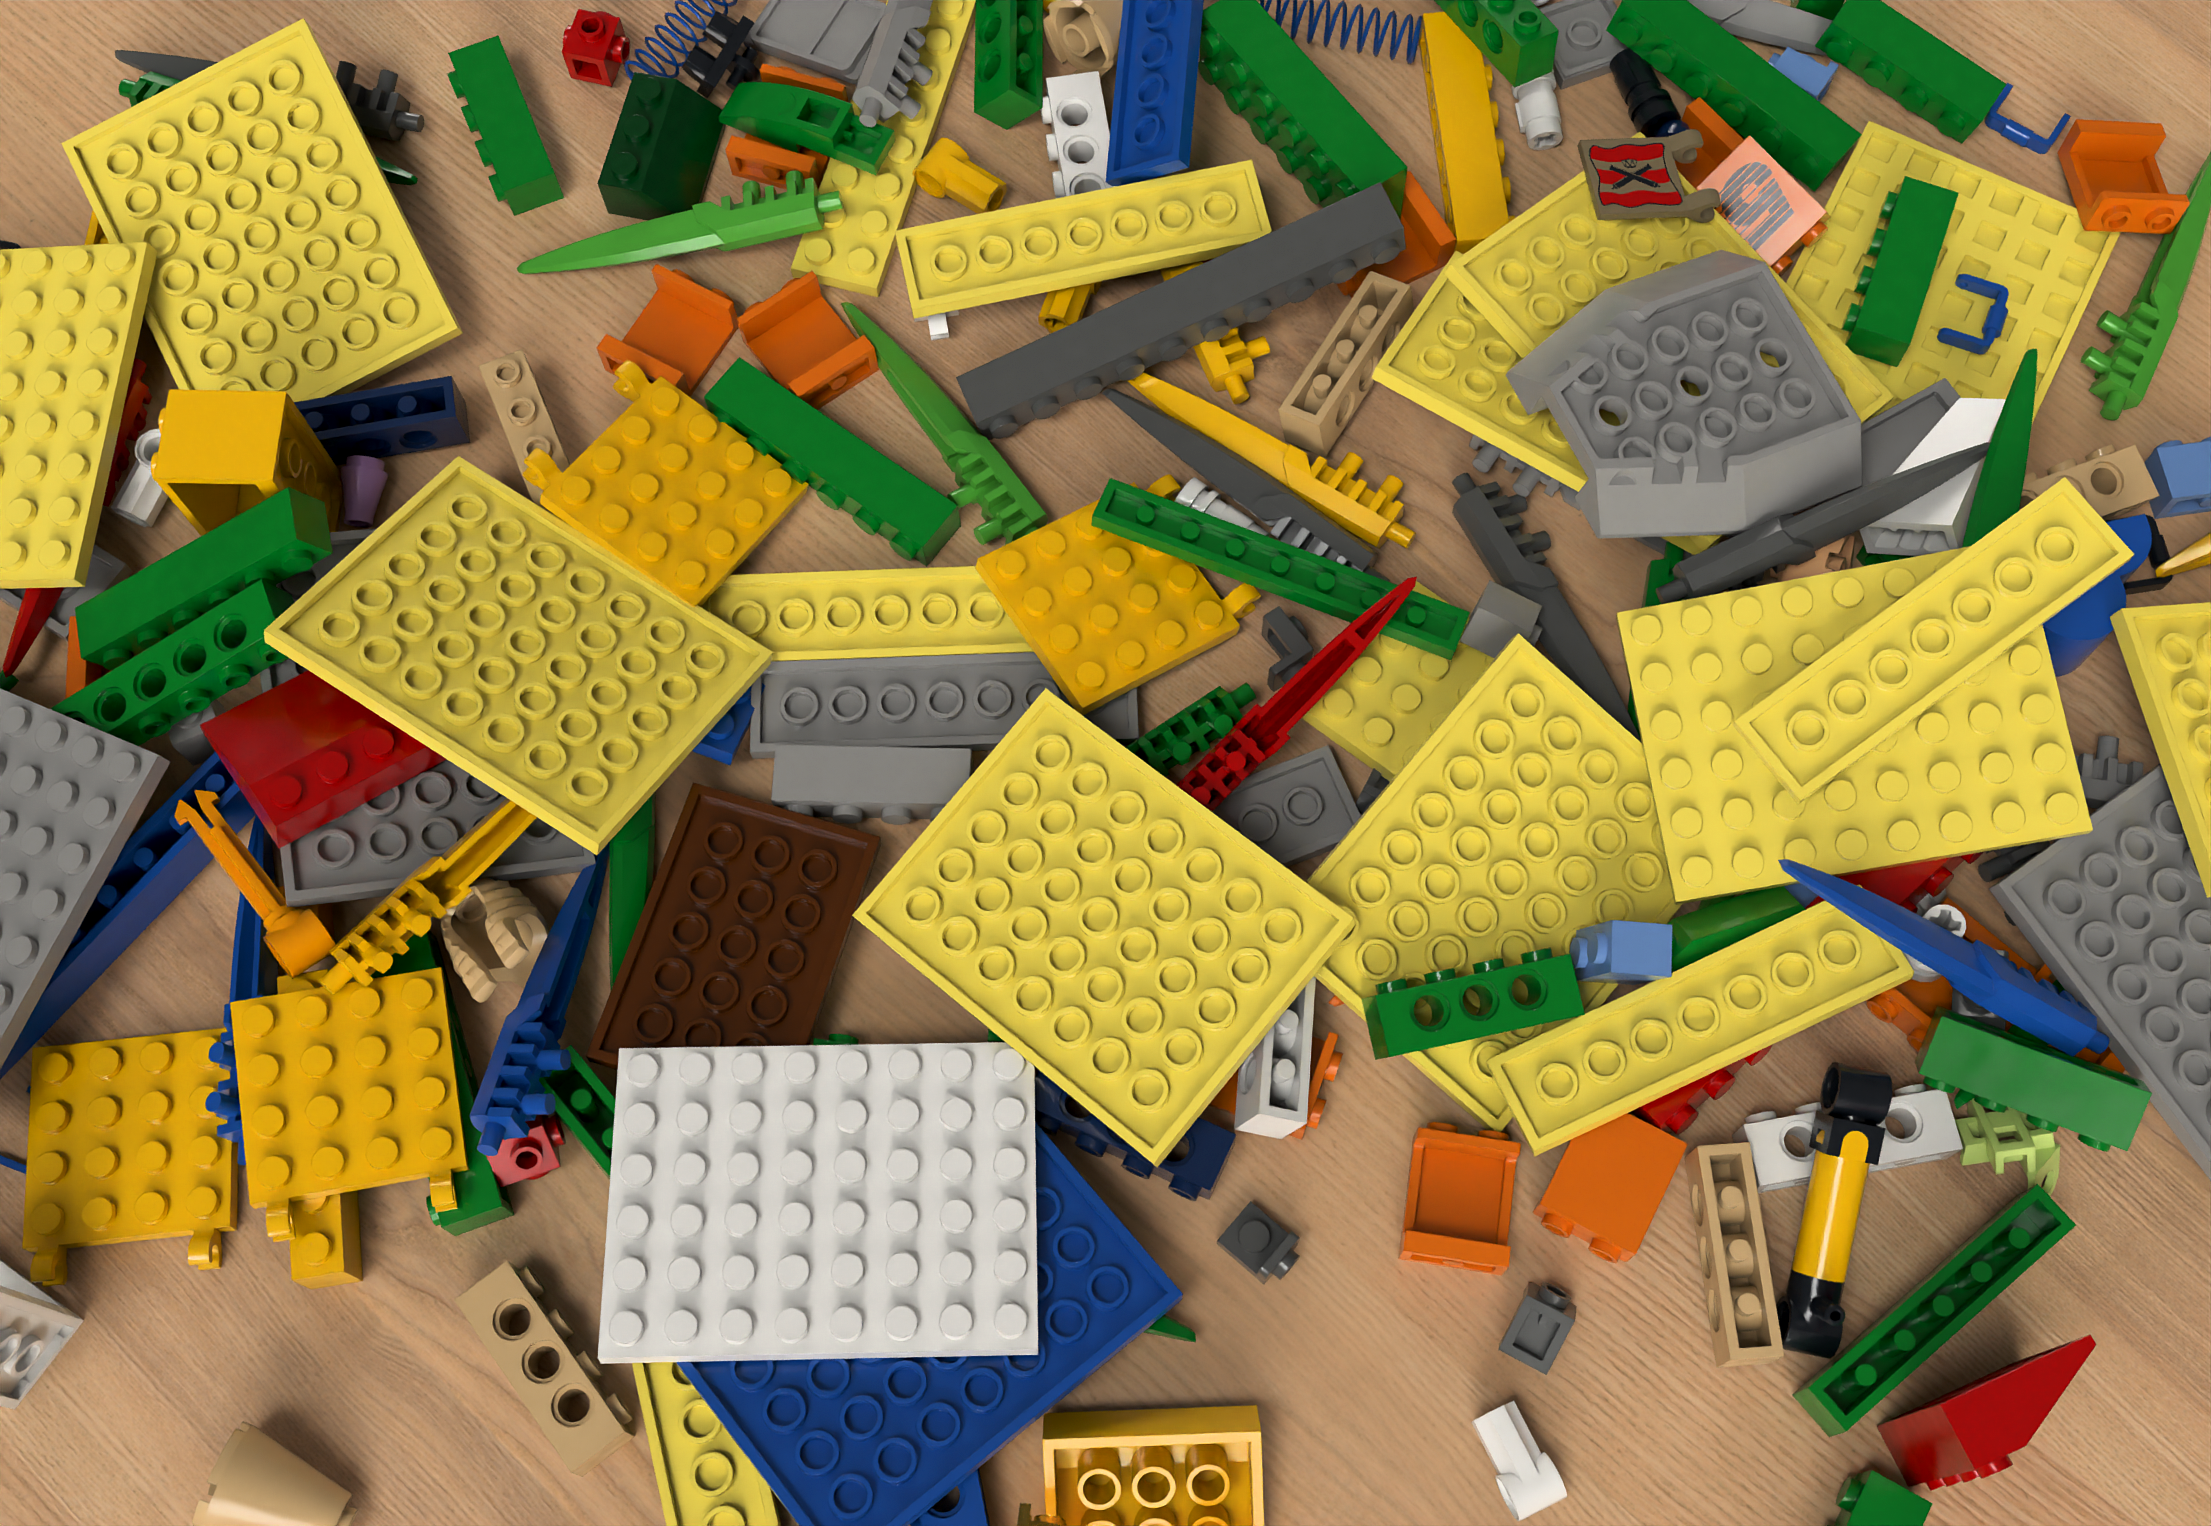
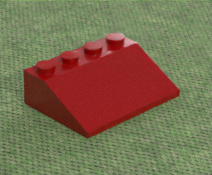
(311, 754)
(1982, 1422)

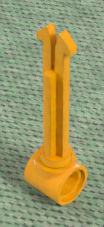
(292, 934)

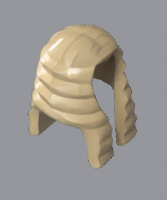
(493, 936)

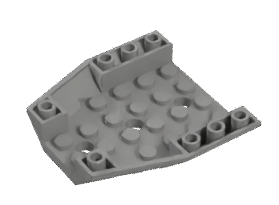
(1681, 462)

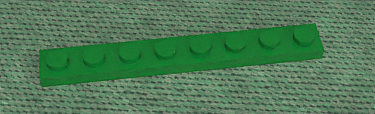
(1274, 566)

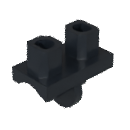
(729, 36)

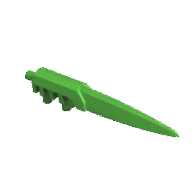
(700, 229)
(2146, 326)
(977, 465)

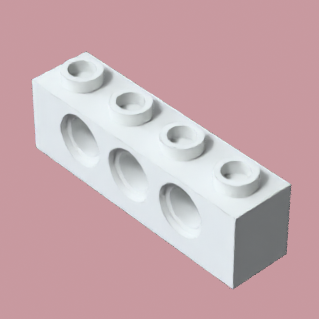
(1076, 101)
(1277, 1073)
(1924, 1115)

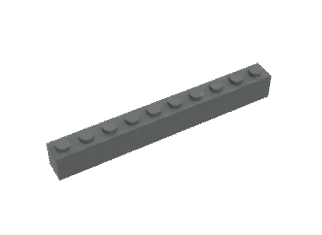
(1183, 312)

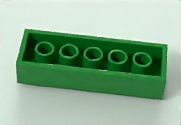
(1294, 106)

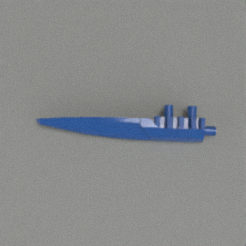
(1969, 968)
(252, 976)
(531, 1031)

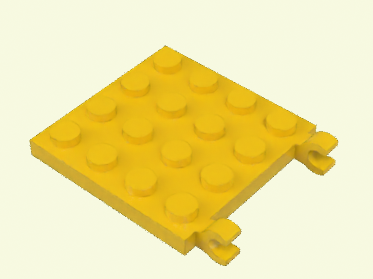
(669, 489)
(1107, 607)
(348, 1093)
(126, 1149)

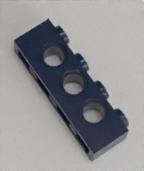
(389, 419)
(1192, 1176)

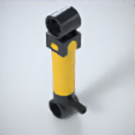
(1845, 1145)

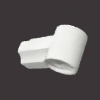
(141, 495)
(1524, 1473)

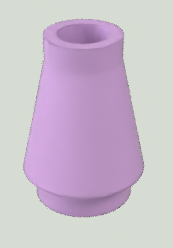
(362, 488)

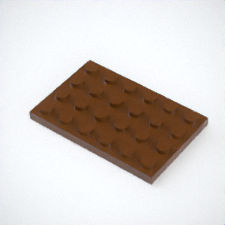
(737, 930)

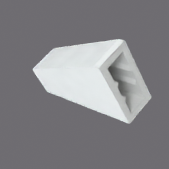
(1941, 516)

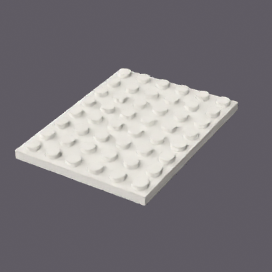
(821, 1204)

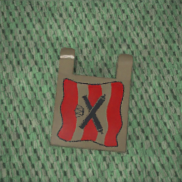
(1641, 178)

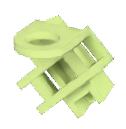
(2032, 1145)

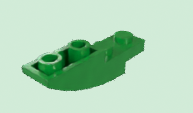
(807, 119)

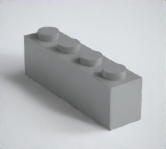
(868, 781)

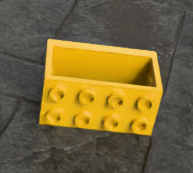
(236, 450)

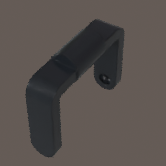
(2157, 556)

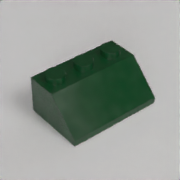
(660, 149)

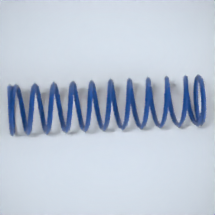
(1411, 47)
(650, 70)

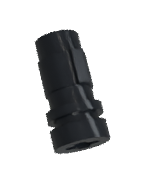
(1642, 93)

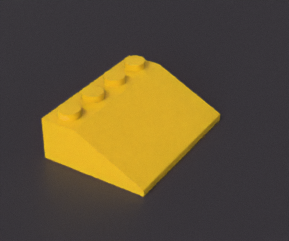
(1155, 1467)

